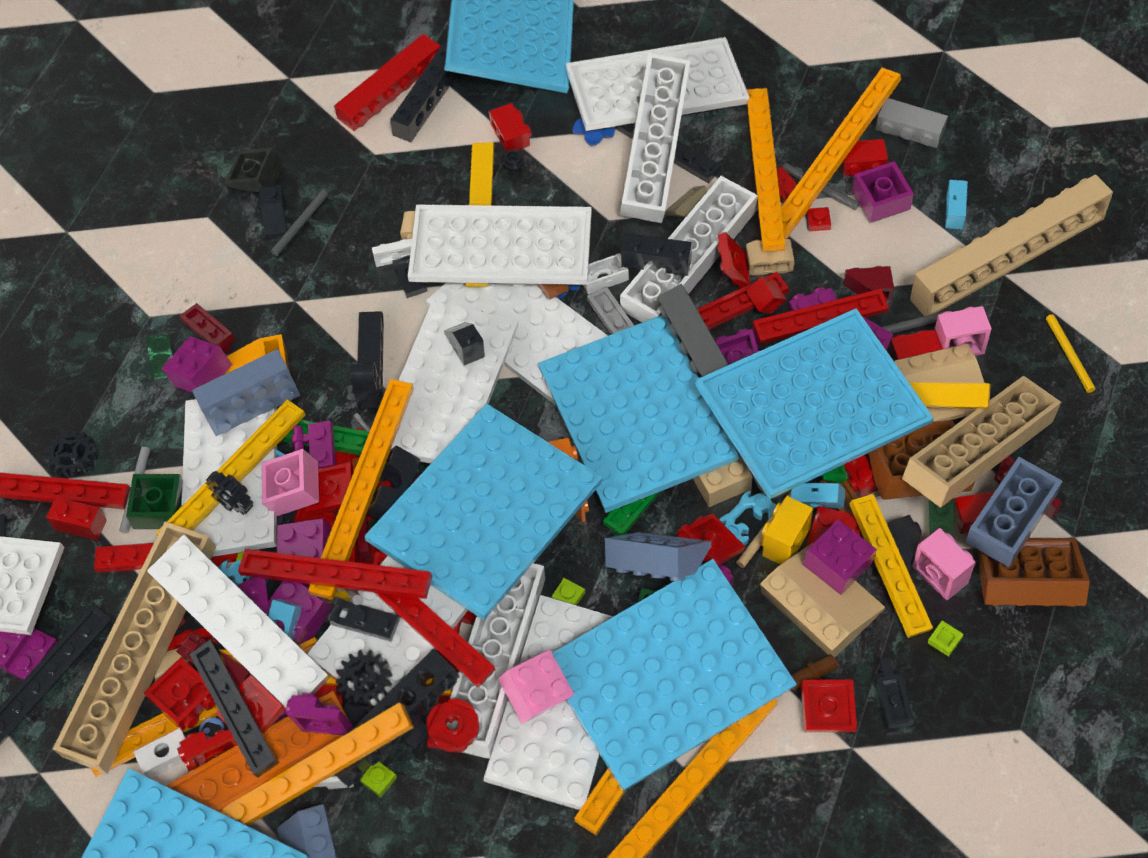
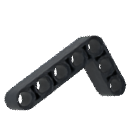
(368, 373)

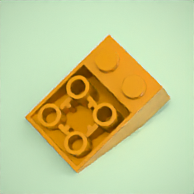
(258, 349)

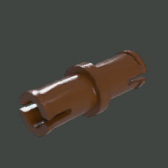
(815, 670)

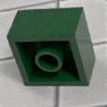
(153, 499)

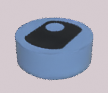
(211, 726)

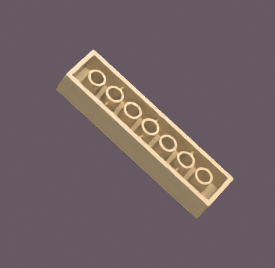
(981, 441)

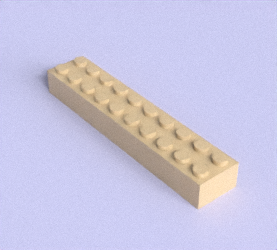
(1010, 245)
(126, 662)

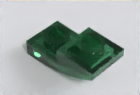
(159, 352)
(942, 517)

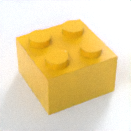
(787, 530)

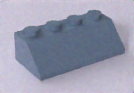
(655, 554)
(309, 833)

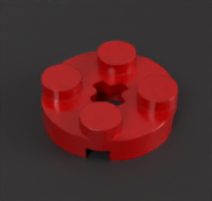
(456, 739)

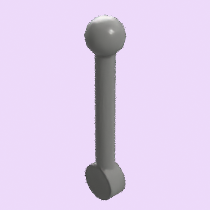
(357, 418)

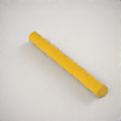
(1070, 353)

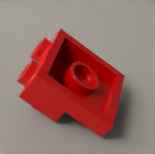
(861, 476)
(723, 542)
(181, 695)
(261, 702)
(199, 749)

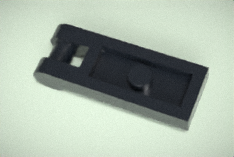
(363, 619)

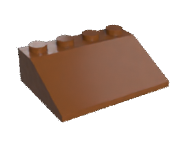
(891, 460)
(1041, 574)

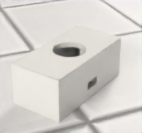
(608, 266)
(153, 765)

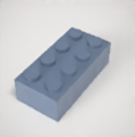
(246, 392)
(1013, 511)

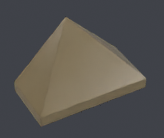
(687, 202)

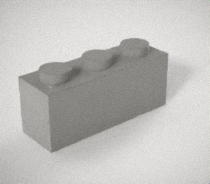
(911, 123)

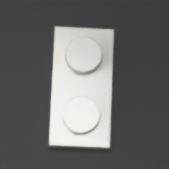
(386, 253)

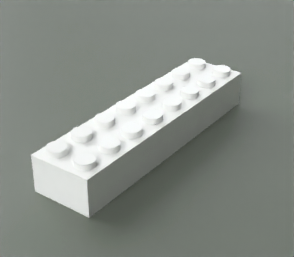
(655, 138)
(721, 210)
(237, 622)
(501, 642)

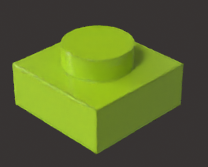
(568, 592)
(945, 638)
(378, 778)

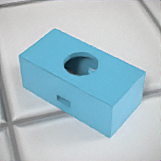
(956, 204)
(820, 494)
(286, 612)

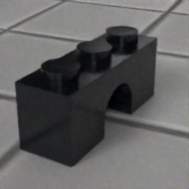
(672, 253)
(401, 472)

